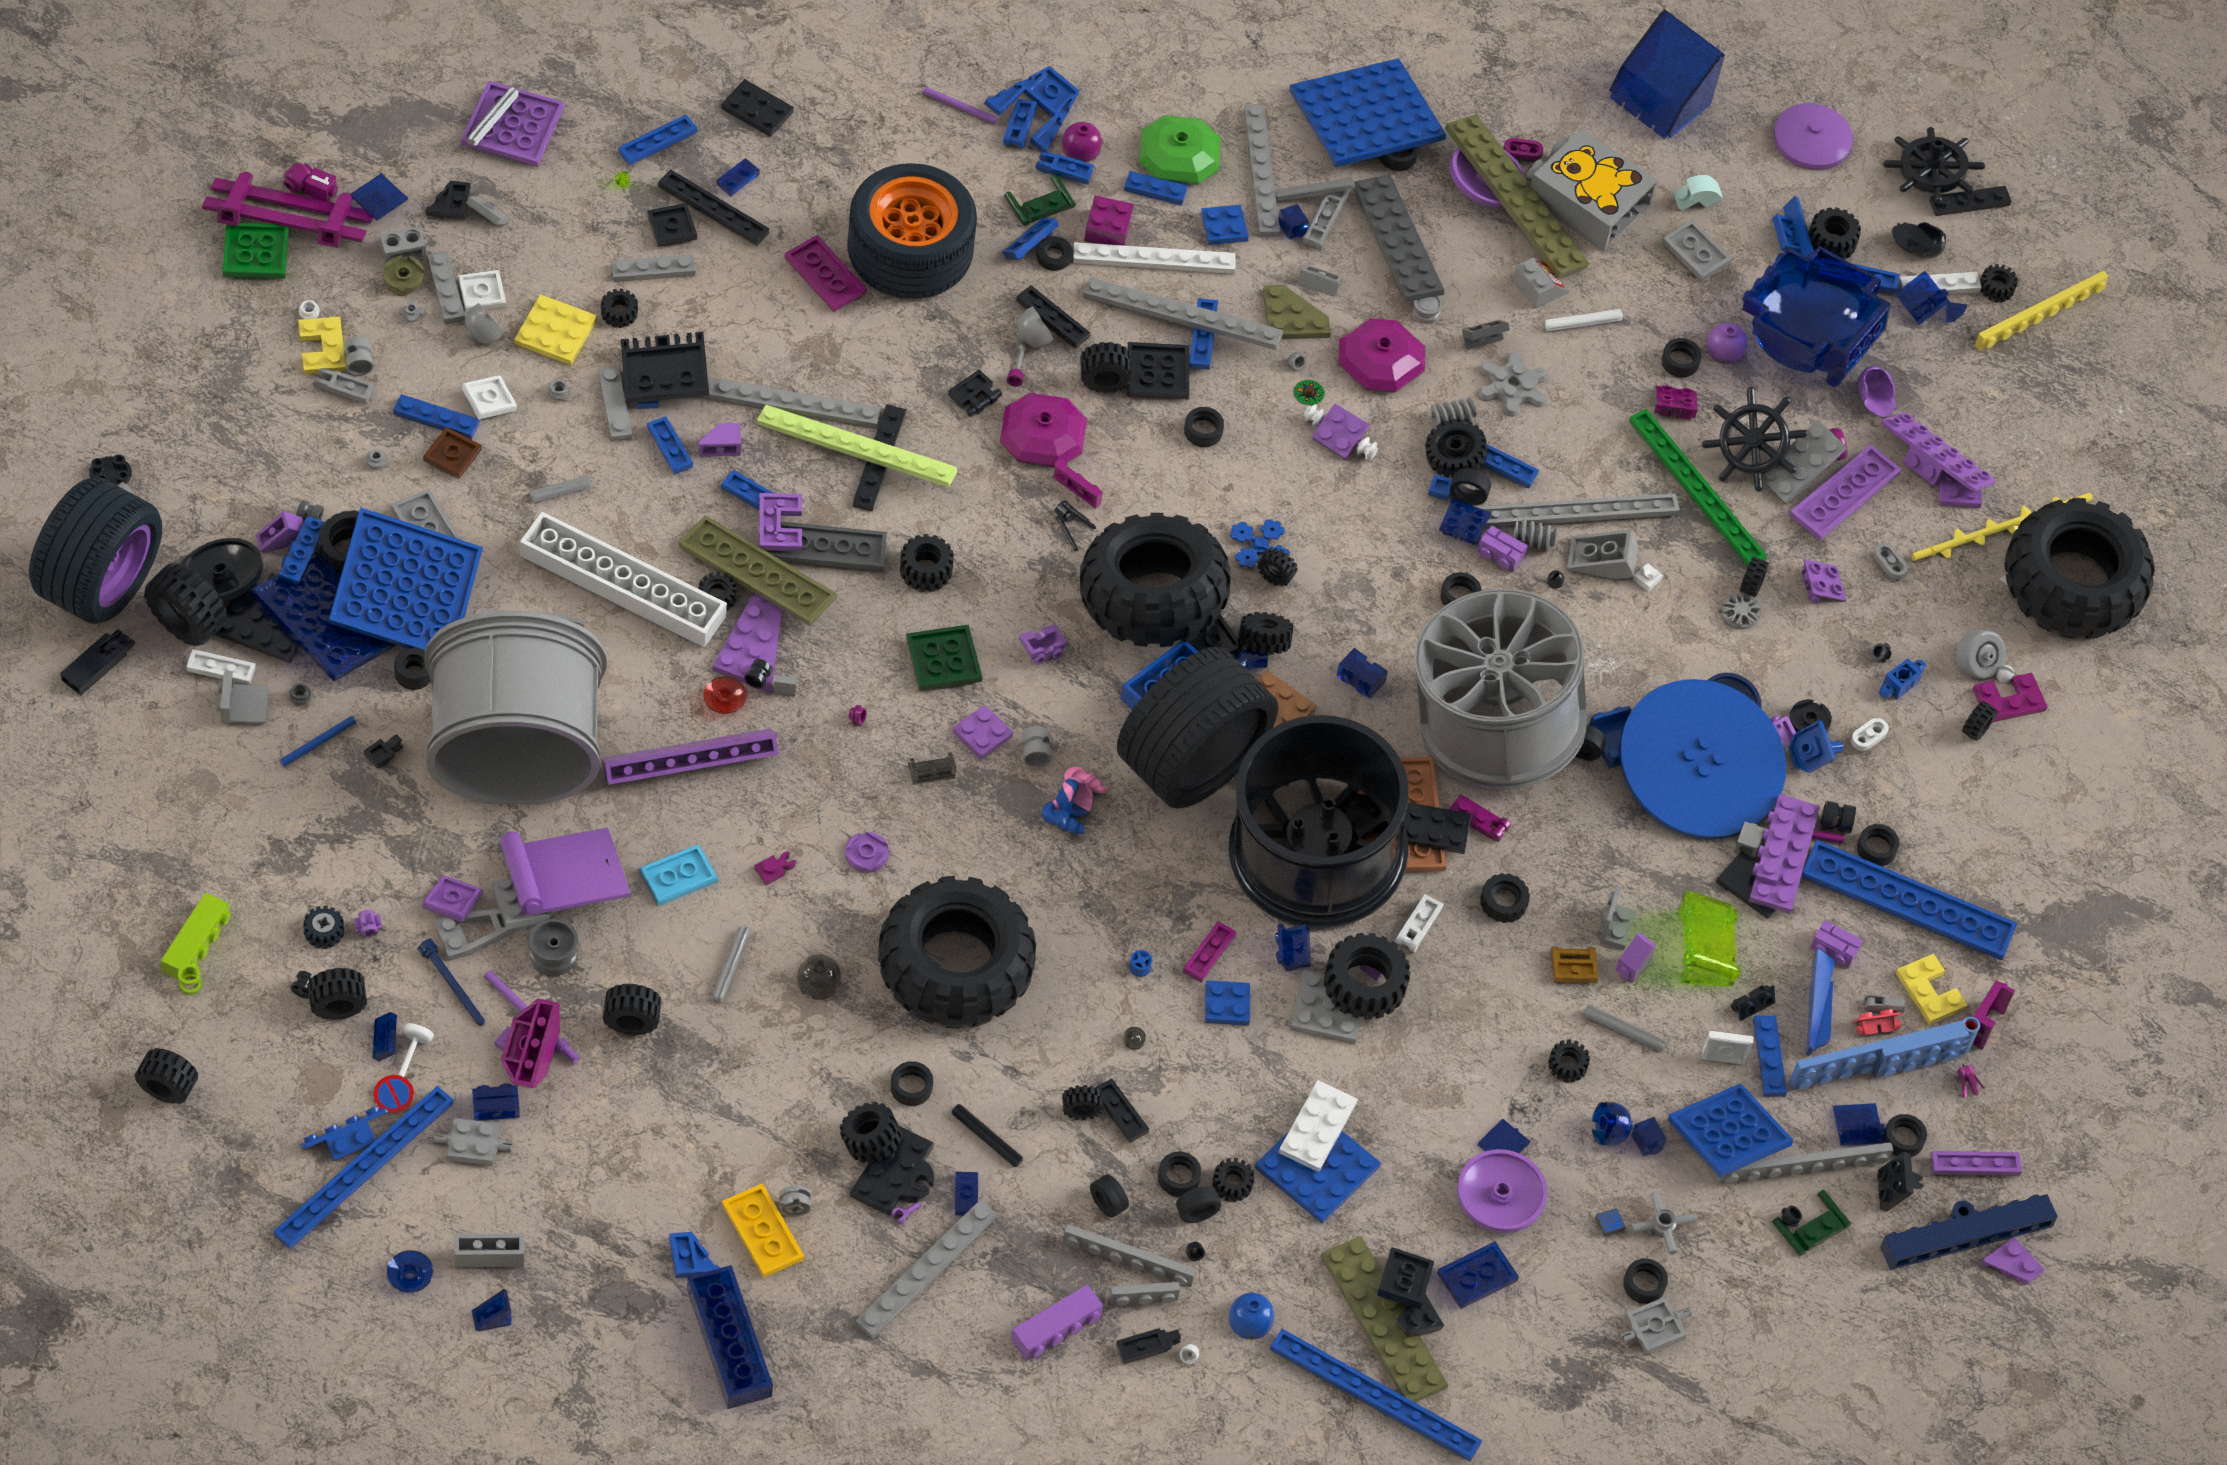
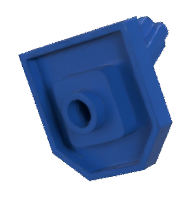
(1812, 749)

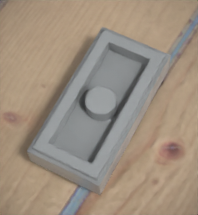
(488, 210)

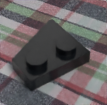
(451, 201)
(1419, 1322)

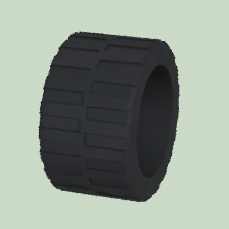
(333, 531)

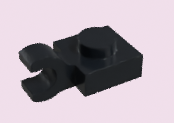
(383, 752)

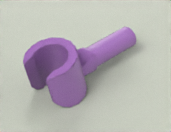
(899, 1211)

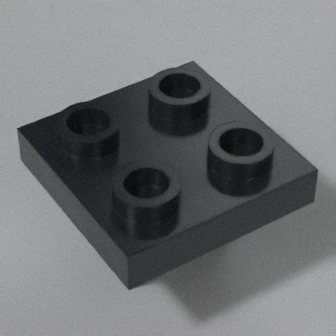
(1897, 1181)

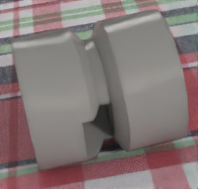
(358, 356)
(1036, 746)

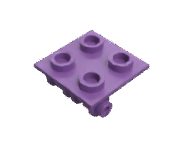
(1822, 581)

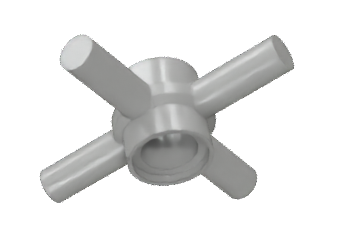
(1661, 1229)

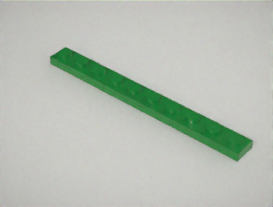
(1696, 487)

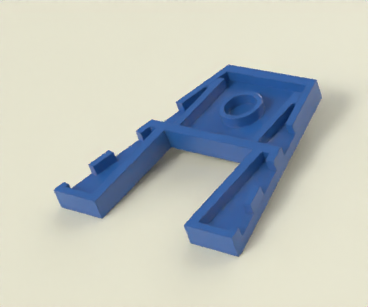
(1050, 92)

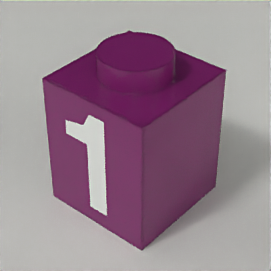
(321, 185)

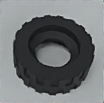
(1500, 912)

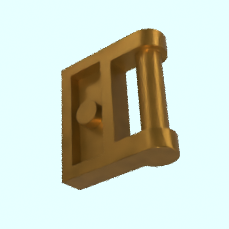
(1574, 969)

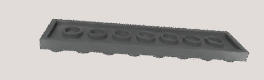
(1398, 238)

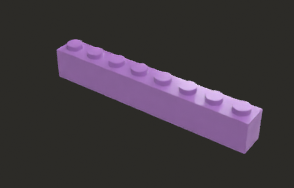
(689, 756)

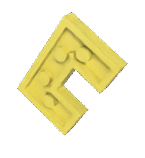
(330, 334)
(1916, 980)

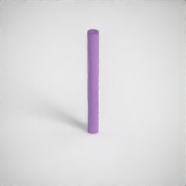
(960, 105)

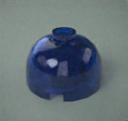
(1612, 1123)

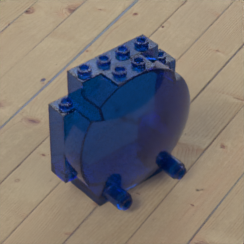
(1816, 312)

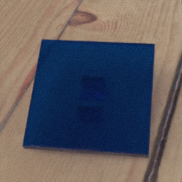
(379, 196)

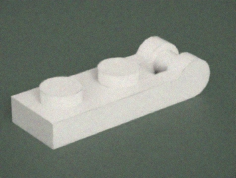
(1419, 922)

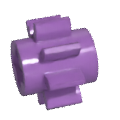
(367, 923)

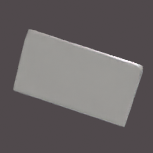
(1320, 280)

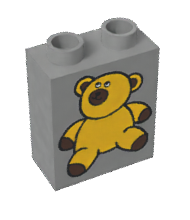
(1592, 188)

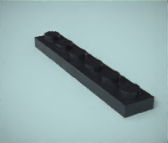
(713, 207)
(873, 473)

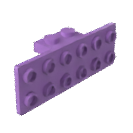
(1932, 456)

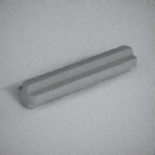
(560, 489)

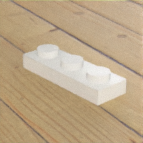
(215, 666)

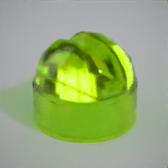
(622, 179)

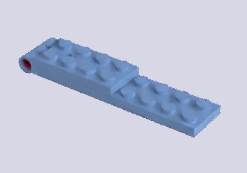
(1889, 1055)

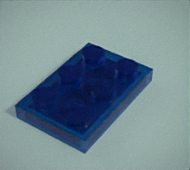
(1478, 1275)

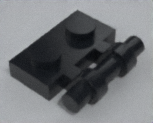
(970, 389)

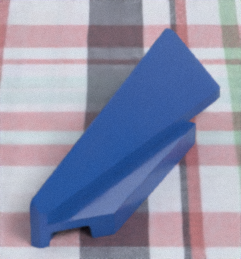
(1820, 1002)

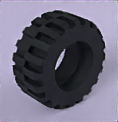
(185, 604)
(1361, 999)

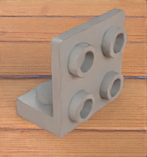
(1616, 922)

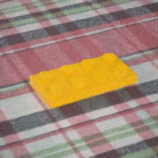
(763, 1230)

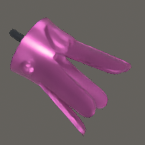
(1967, 1074)

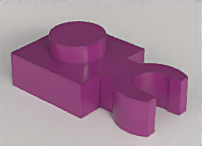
(773, 869)

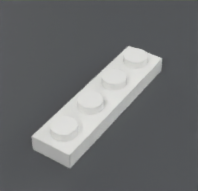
(1954, 282)

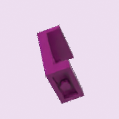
(1996, 999)

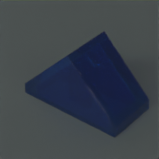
(493, 1312)

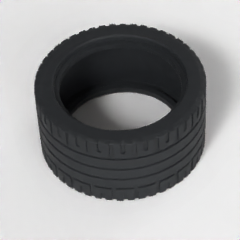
(1196, 726)

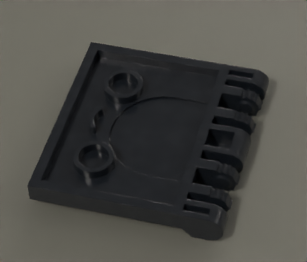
(665, 369)

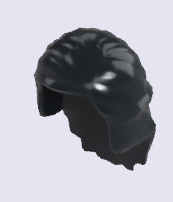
(1920, 239)

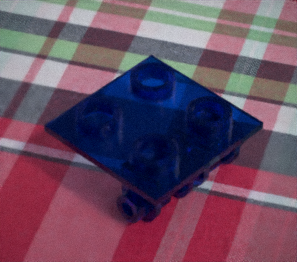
(1922, 297)
(1464, 521)
(1858, 1124)

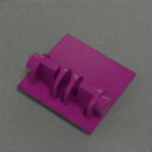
(1674, 398)

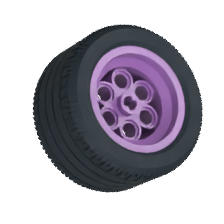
(95, 550)

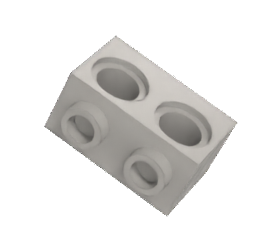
(403, 243)

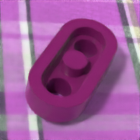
(1524, 149)

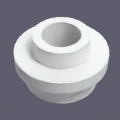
(309, 306)

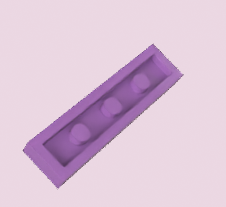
(1976, 1163)

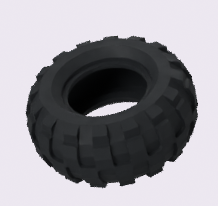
(2091, 532)
(1161, 612)
(950, 995)

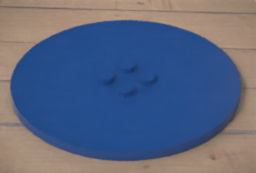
(1702, 758)

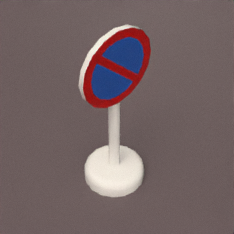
(395, 1091)

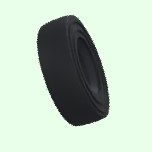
(1054, 263)

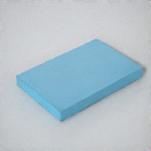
(678, 875)

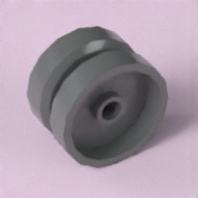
(553, 947)

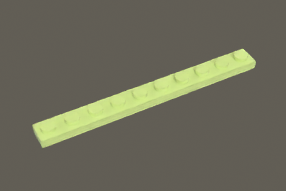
(857, 446)

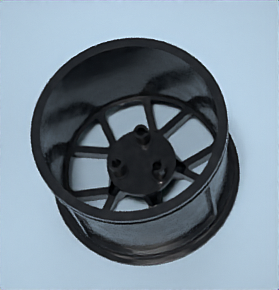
(1314, 878)

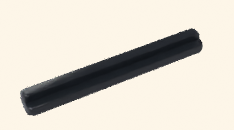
(987, 1135)

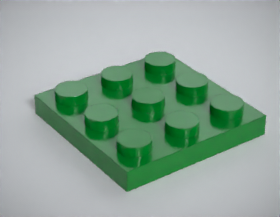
(255, 251)

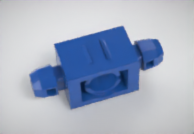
(1896, 687)

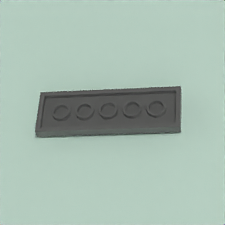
(836, 547)

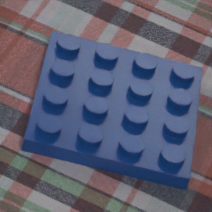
(1730, 1130)
(1325, 1190)

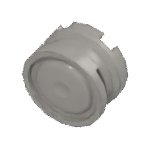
(1427, 309)
(795, 1201)

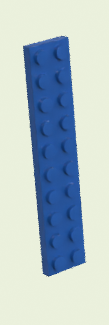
(1909, 900)

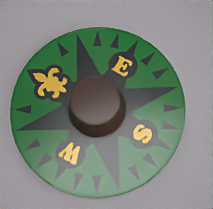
(1309, 392)

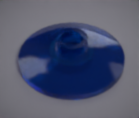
(410, 1262)

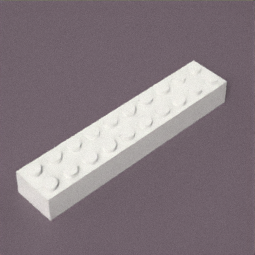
(623, 579)

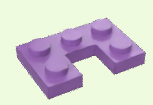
(771, 509)

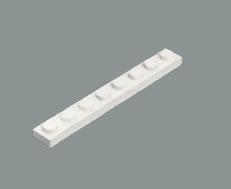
(1154, 258)

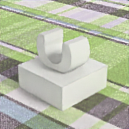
(1647, 577)

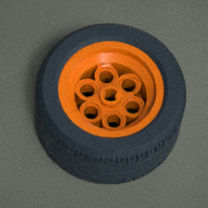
(911, 230)

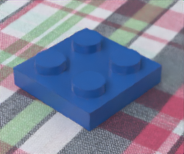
(1224, 224)
(1227, 1002)

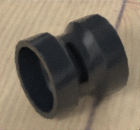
(757, 675)

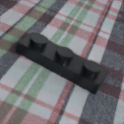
(1122, 1111)

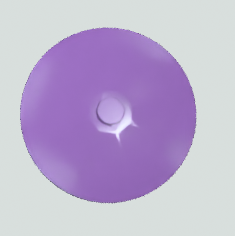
(1813, 136)
(1471, 183)
(1502, 1191)

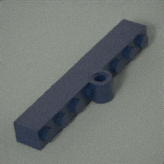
(1967, 1230)

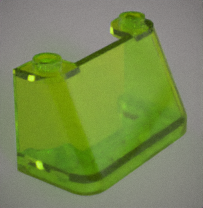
(1708, 940)

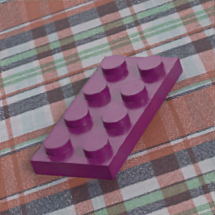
(825, 273)

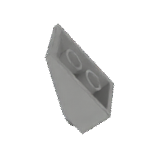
(1604, 554)

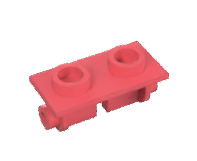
(1886, 1020)

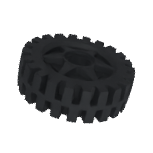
(1456, 447)

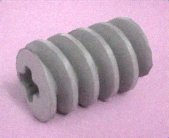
(1455, 410)
(1535, 535)

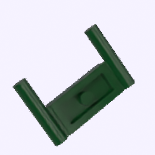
(1043, 205)
(1816, 1230)

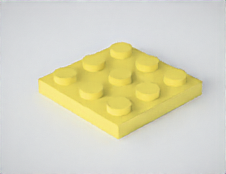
(555, 329)

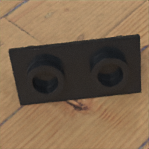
(1759, 1000)

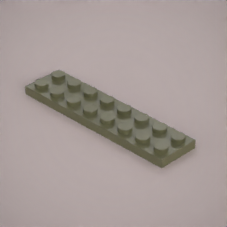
(757, 570)
(1403, 1357)

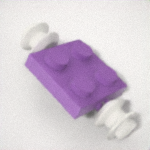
(1340, 431)

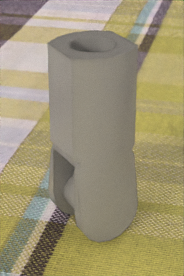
(1887, 1003)

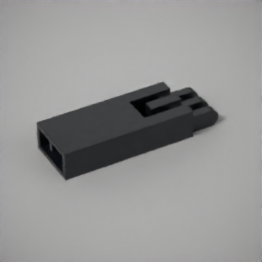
(93, 665)

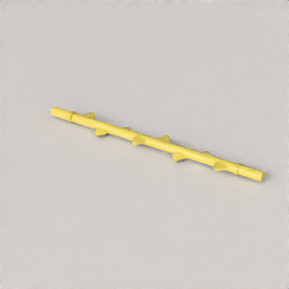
(1979, 536)

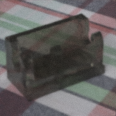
(932, 770)

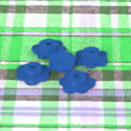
(1258, 544)

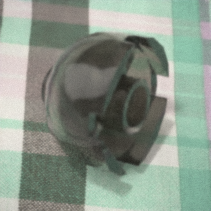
(819, 976)

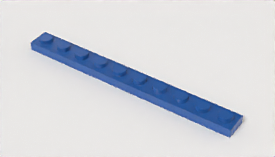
(363, 1167)
(1376, 1395)

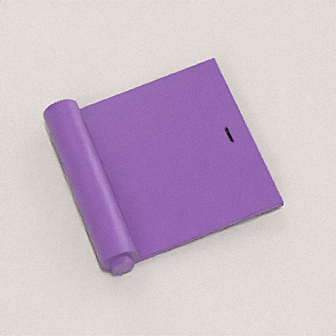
(564, 870)

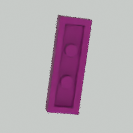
(1209, 951)

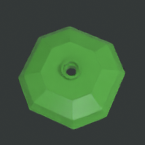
(1180, 149)

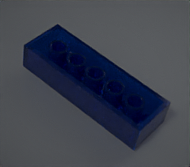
(729, 1337)

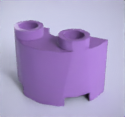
(1044, 644)

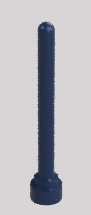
(429, 950)

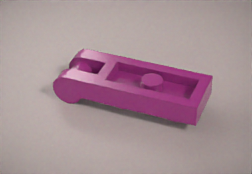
(1077, 484)
(1481, 818)

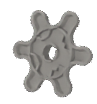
(1509, 394)

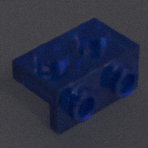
(1293, 947)

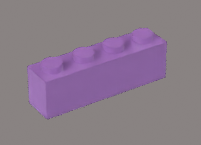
(1057, 1322)

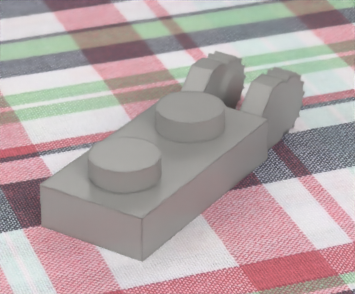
(344, 385)

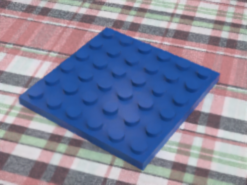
(1367, 112)
(403, 581)

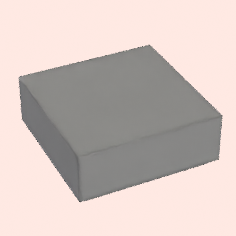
(785, 685)

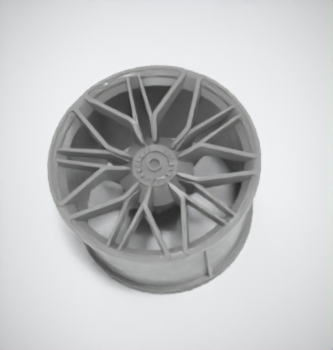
(514, 707)

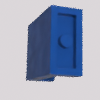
(1611, 726)

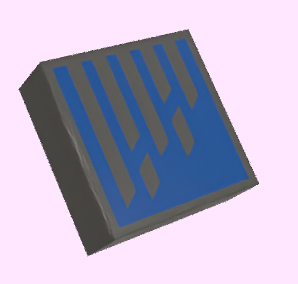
(1610, 1222)

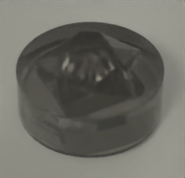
(1134, 1038)

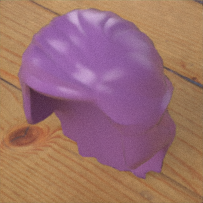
(1877, 391)

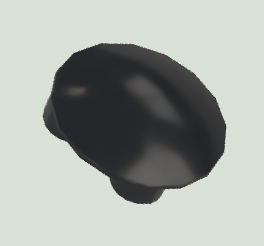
(111, 468)

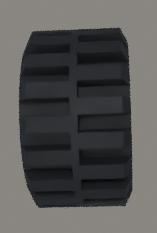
(1835, 222)
(1106, 367)
(926, 549)
(337, 993)
(632, 1009)
(166, 1076)
(870, 1132)

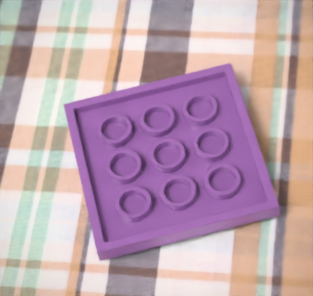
(521, 130)

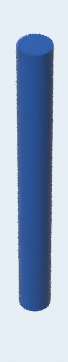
(317, 741)

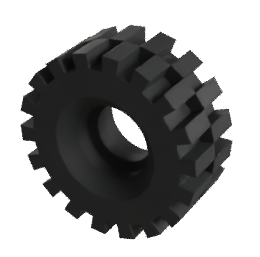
(1266, 633)

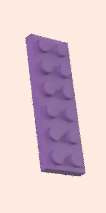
(1845, 492)

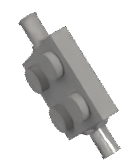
(473, 1142)
(1655, 1325)

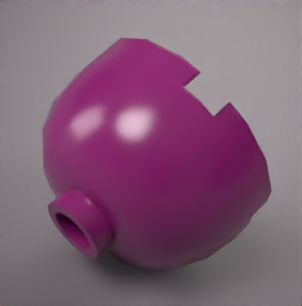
(1082, 141)

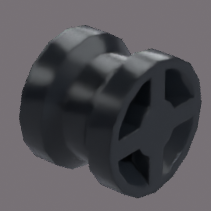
(300, 986)

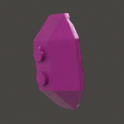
(532, 1043)

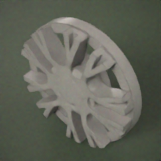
(1741, 610)

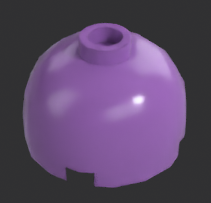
(1727, 343)

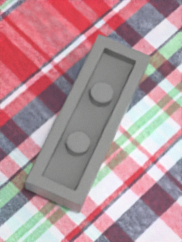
(1144, 1293)

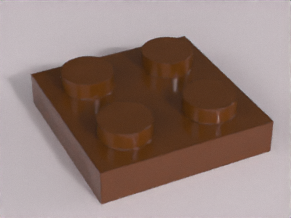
(452, 453)

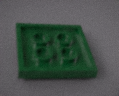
(943, 657)

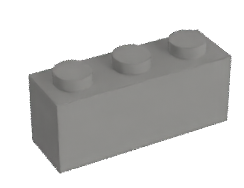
(488, 1250)

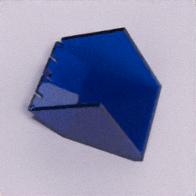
(1668, 76)

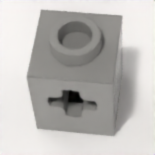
(1749, 839)

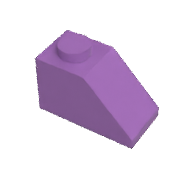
(721, 441)
(279, 532)
(1636, 958)

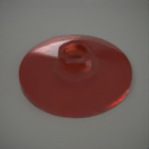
(725, 688)

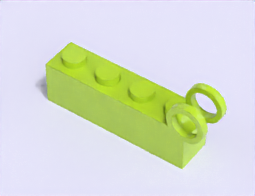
(194, 941)

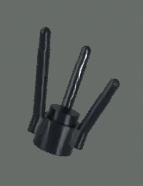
(1067, 513)

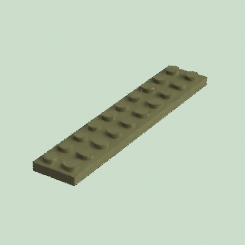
(1517, 196)

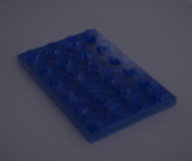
(304, 615)

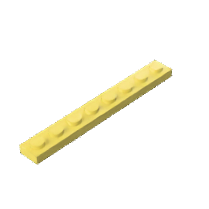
(2041, 310)

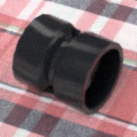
(1845, 815)

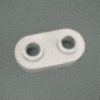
(1868, 736)

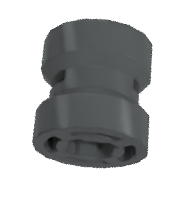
(306, 509)

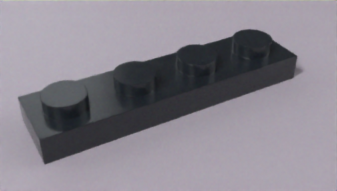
(1965, 202)
(1054, 316)

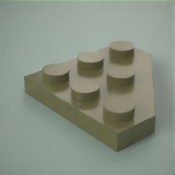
(1294, 314)

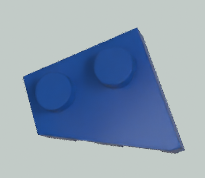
(688, 1255)

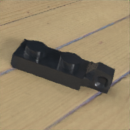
(1147, 1344)

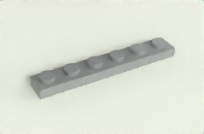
(1127, 1254)

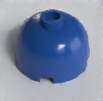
(1251, 1315)

